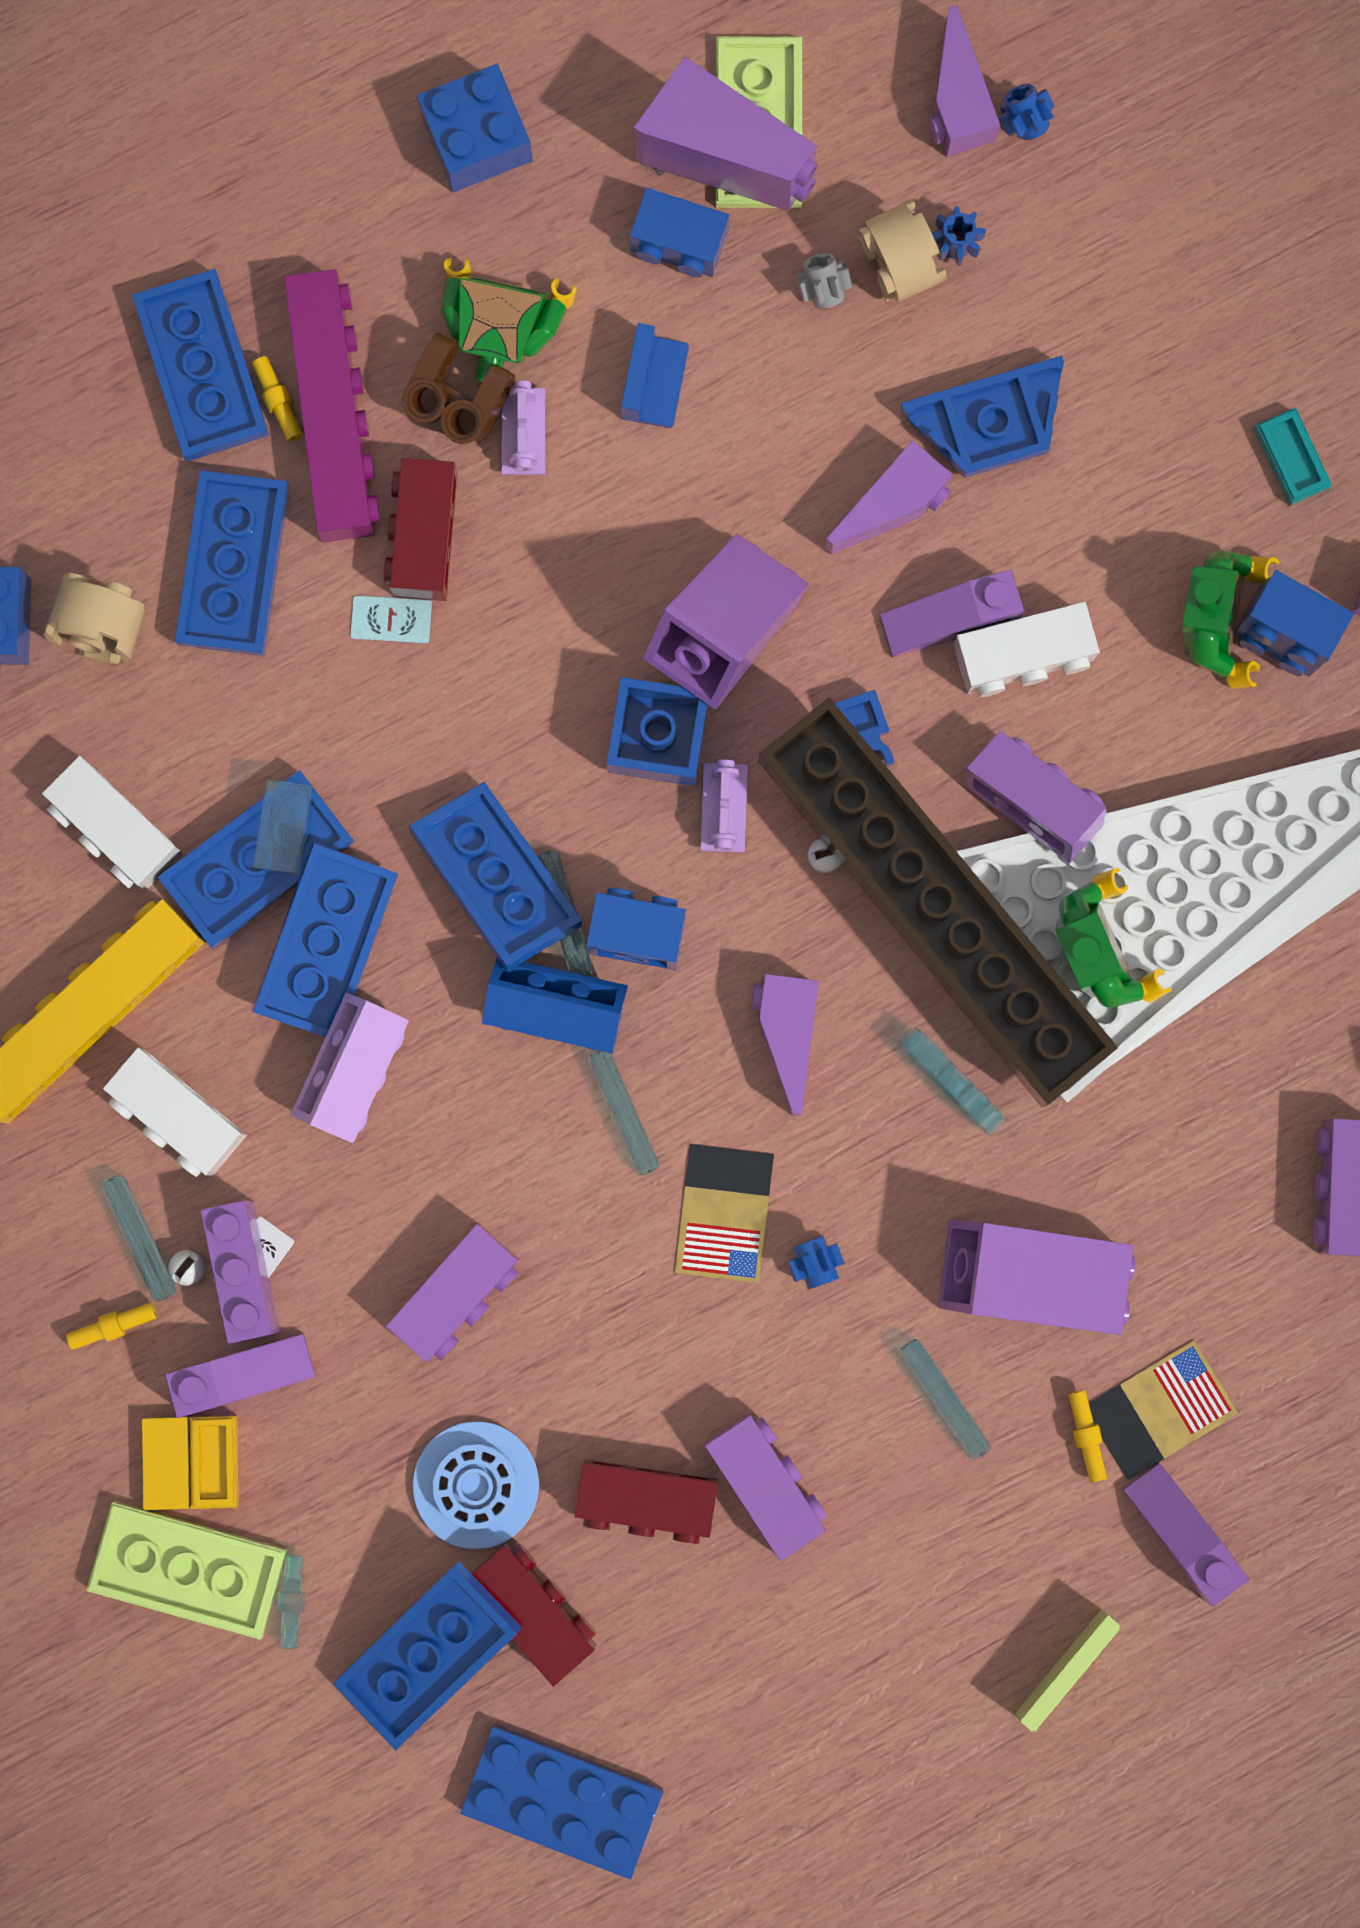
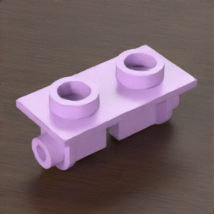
(523, 431)
(724, 807)

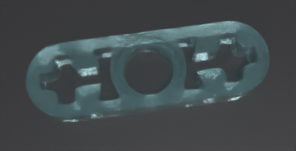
(952, 1081)

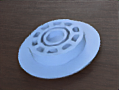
(475, 1485)

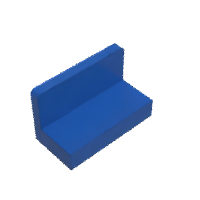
(654, 378)

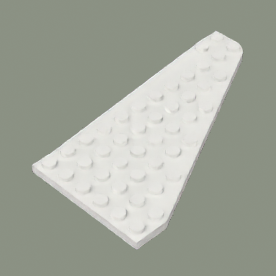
(1208, 882)

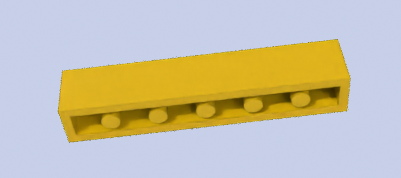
(92, 1004)

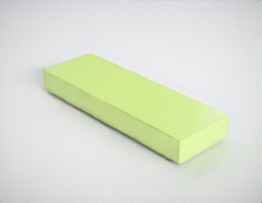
(1067, 1671)

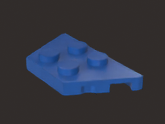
(991, 418)

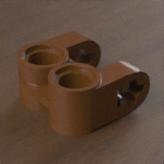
(451, 402)

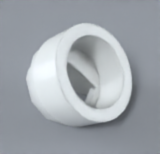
(823, 865)
(193, 1273)

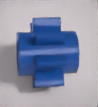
(1026, 112)
(967, 230)
(815, 1262)

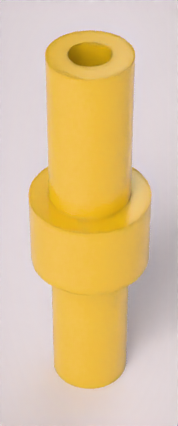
(277, 399)
(111, 1325)
(1087, 1436)

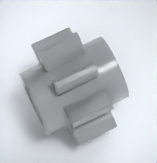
(824, 280)

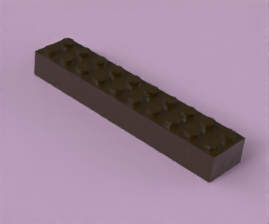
(936, 903)

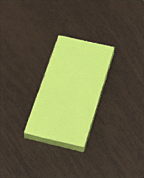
(768, 75)
(187, 1570)

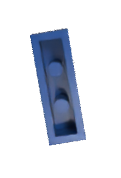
(555, 1005)

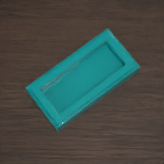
(1292, 456)

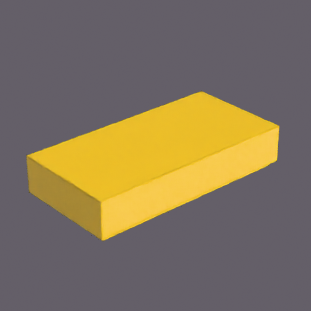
(214, 1462)
(166, 1463)

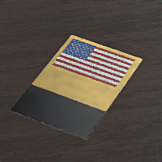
(724, 1213)
(1161, 1410)

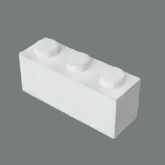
(1026, 649)
(110, 825)
(173, 1113)

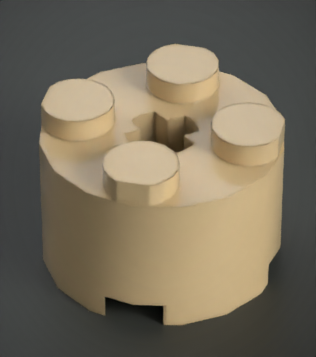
(902, 252)
(95, 619)

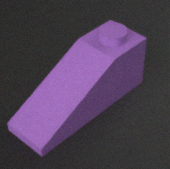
(962, 103)
(897, 497)
(952, 612)
(787, 1027)
(240, 1375)
(1186, 1535)

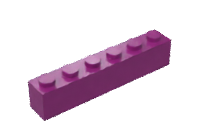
(330, 405)

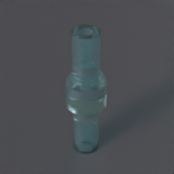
(291, 1601)

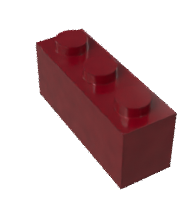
(421, 529)
(646, 1500)
(549, 1632)

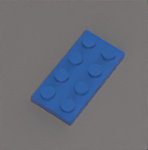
(200, 365)
(232, 563)
(495, 876)
(218, 879)
(324, 939)
(427, 1655)
(562, 1801)

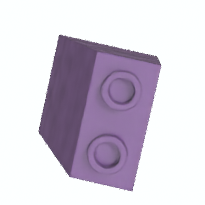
(724, 140)
(724, 620)
(1036, 1277)

